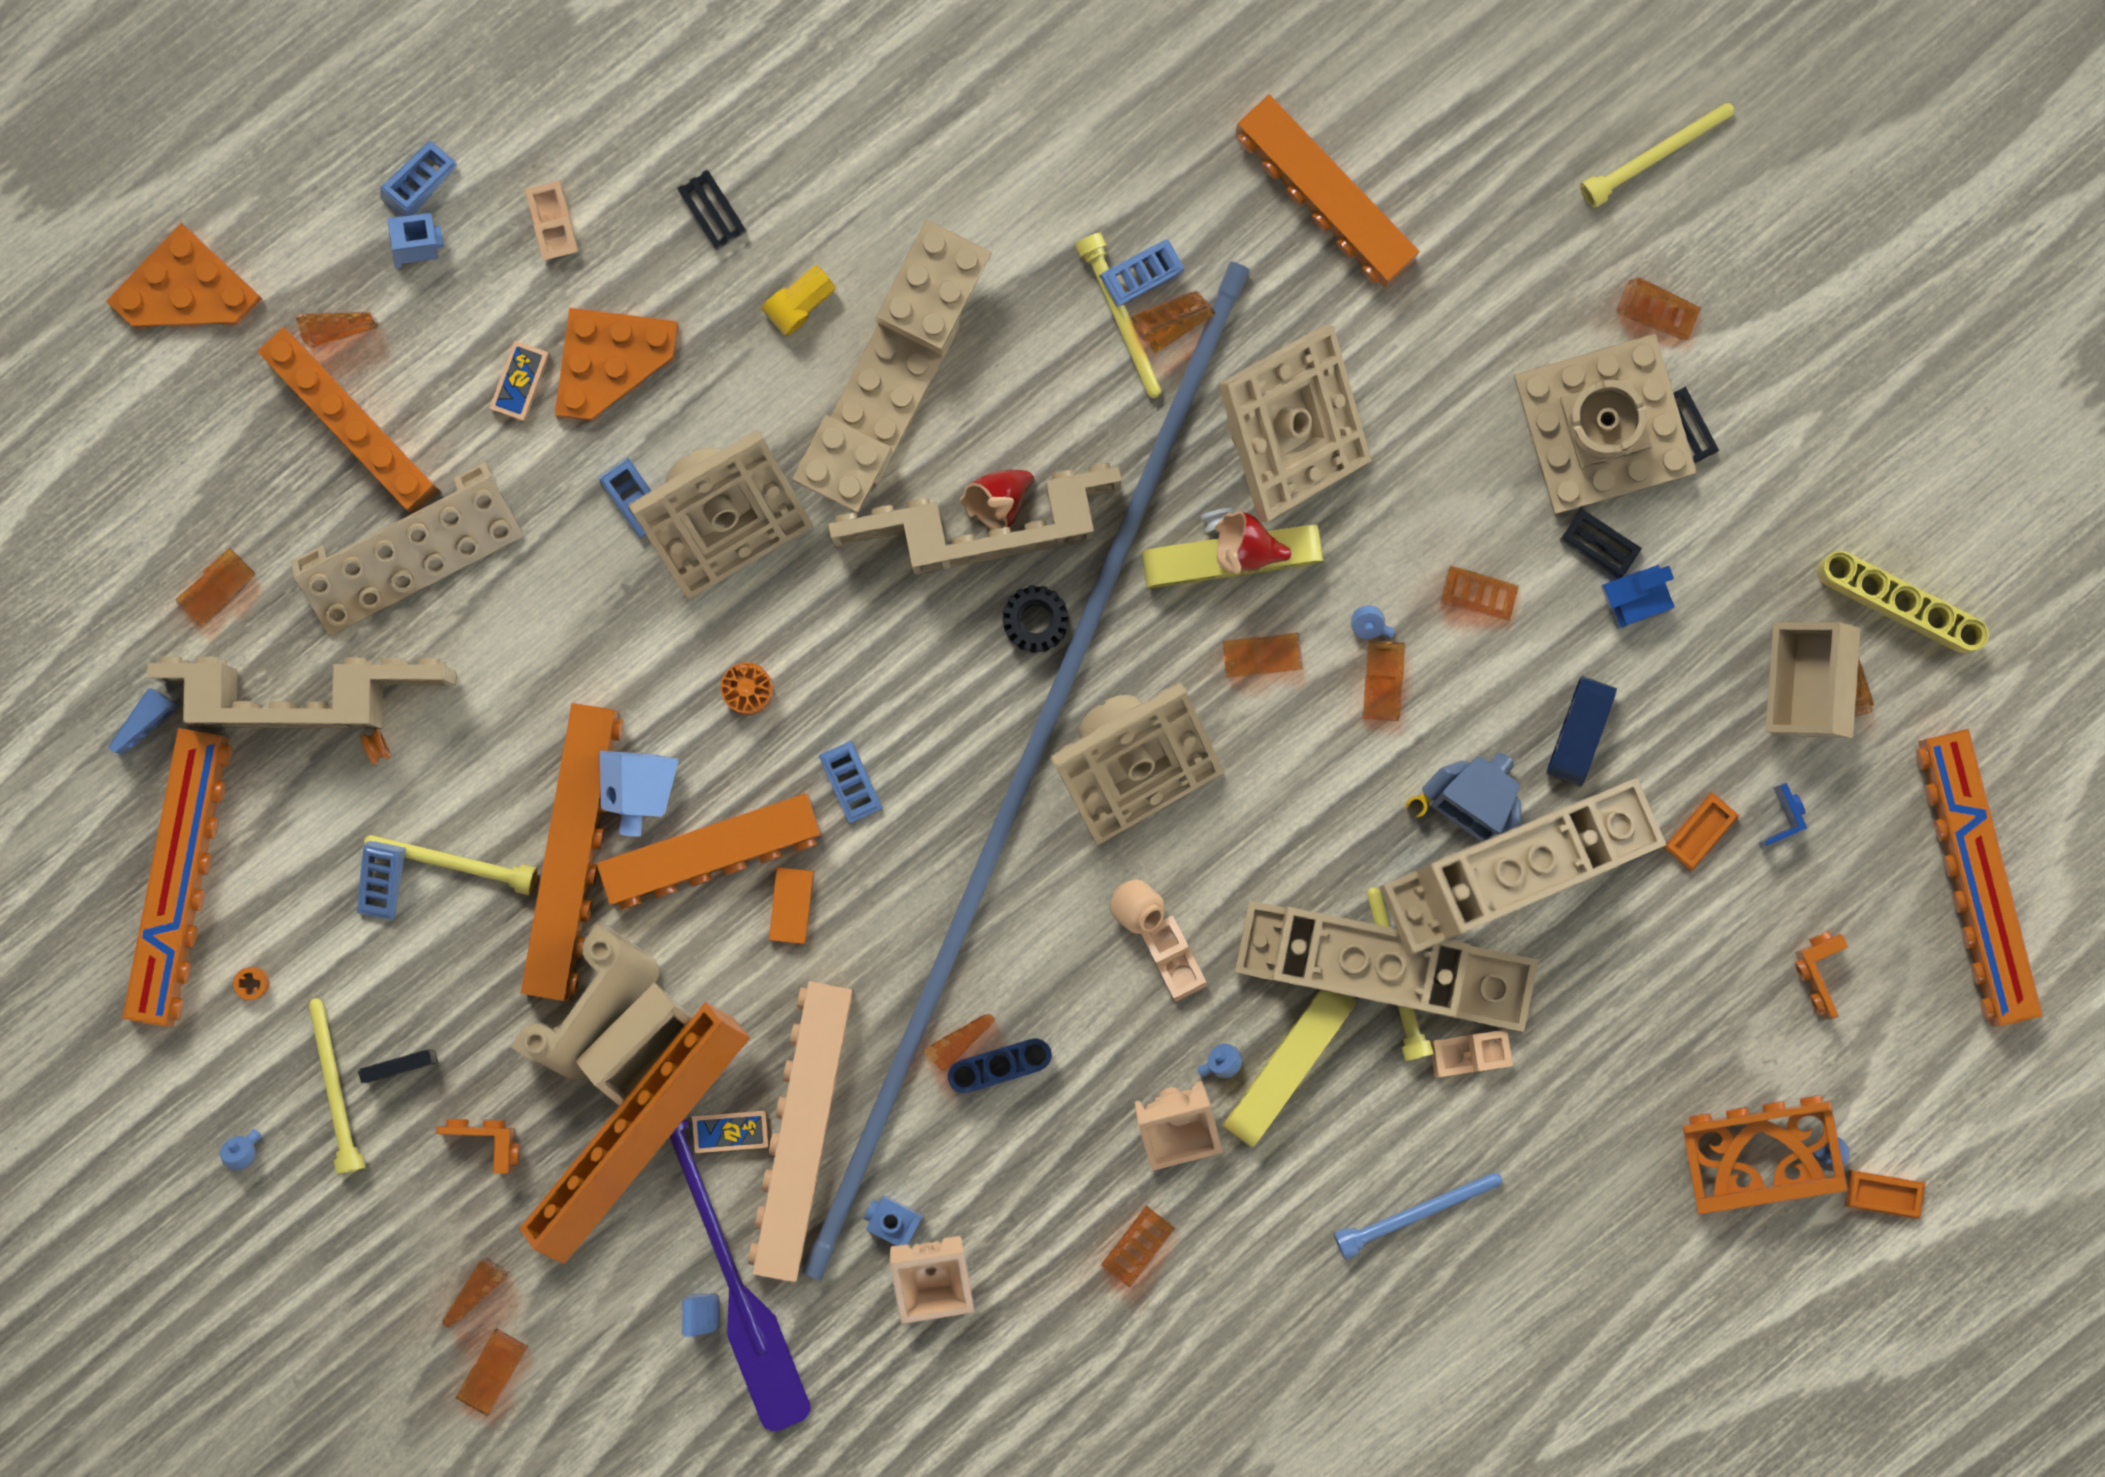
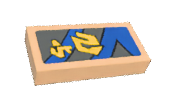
(519, 381)
(730, 1131)

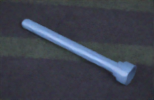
(1352, 1240)

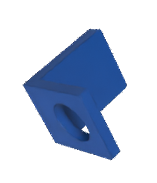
(1793, 810)

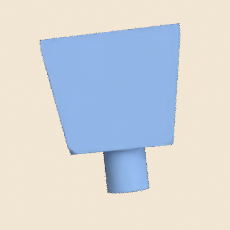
(635, 786)

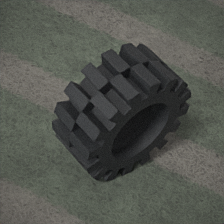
(1035, 641)

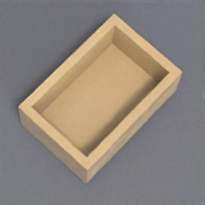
(1813, 679)
(633, 1043)

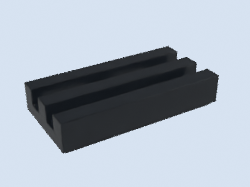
(695, 183)
(1700, 424)
(1594, 556)
(397, 1066)

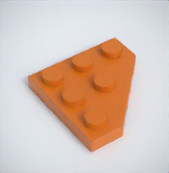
(183, 287)
(608, 359)

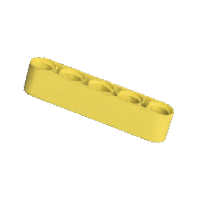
(1198, 560)
(1920, 602)
(1288, 1065)

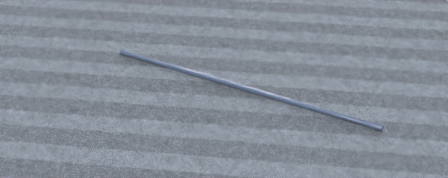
(824, 1245)

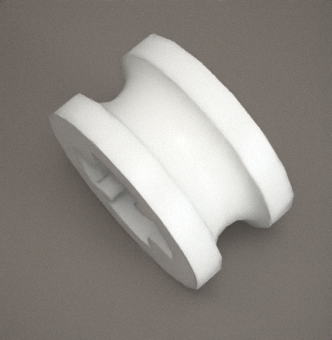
(1213, 518)

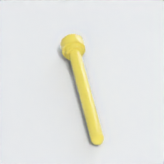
(1599, 188)
(1093, 251)
(520, 878)
(1415, 1043)
(348, 1156)

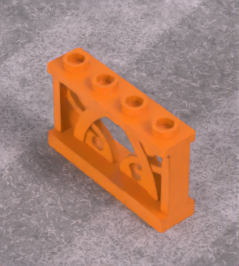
(1727, 1192)

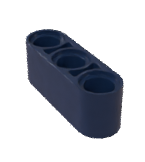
(1581, 731)
(983, 1074)

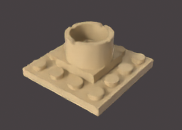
(1295, 422)
(1599, 462)
(720, 512)
(1135, 760)

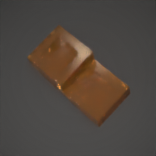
(216, 587)
(1262, 655)
(1383, 680)
(491, 1372)

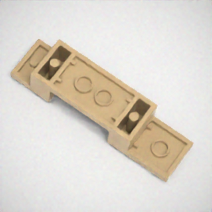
(895, 368)
(925, 533)
(356, 693)
(1522, 866)
(1374, 965)

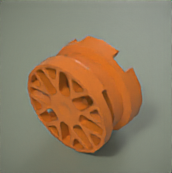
(747, 688)

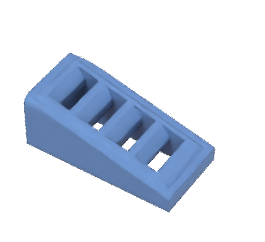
(426, 188)
(1163, 263)
(615, 472)
(147, 715)
(836, 754)
(396, 856)
(700, 1314)

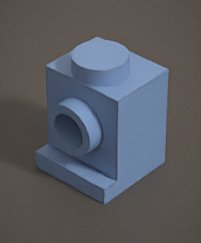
(414, 238)
(907, 1220)

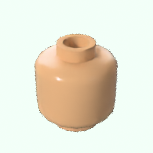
(1137, 906)

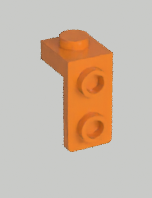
(1821, 947)
(505, 1149)

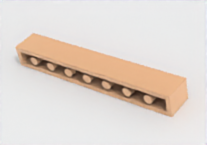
(802, 1131)

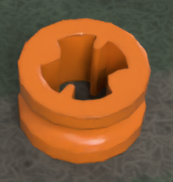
(375, 746)
(244, 992)

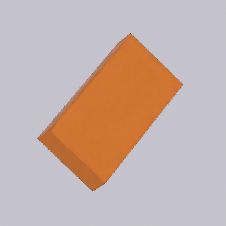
(1701, 831)
(791, 905)
(1884, 1194)

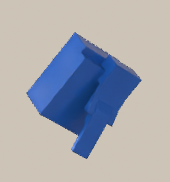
(1639, 595)

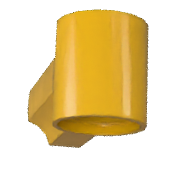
(792, 306)

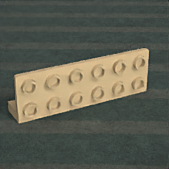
(408, 553)

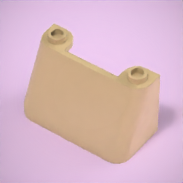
(621, 980)

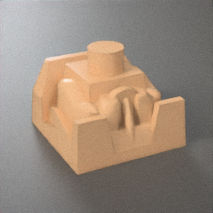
(1178, 1127)
(931, 1280)

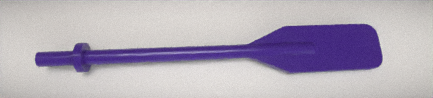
(750, 1324)

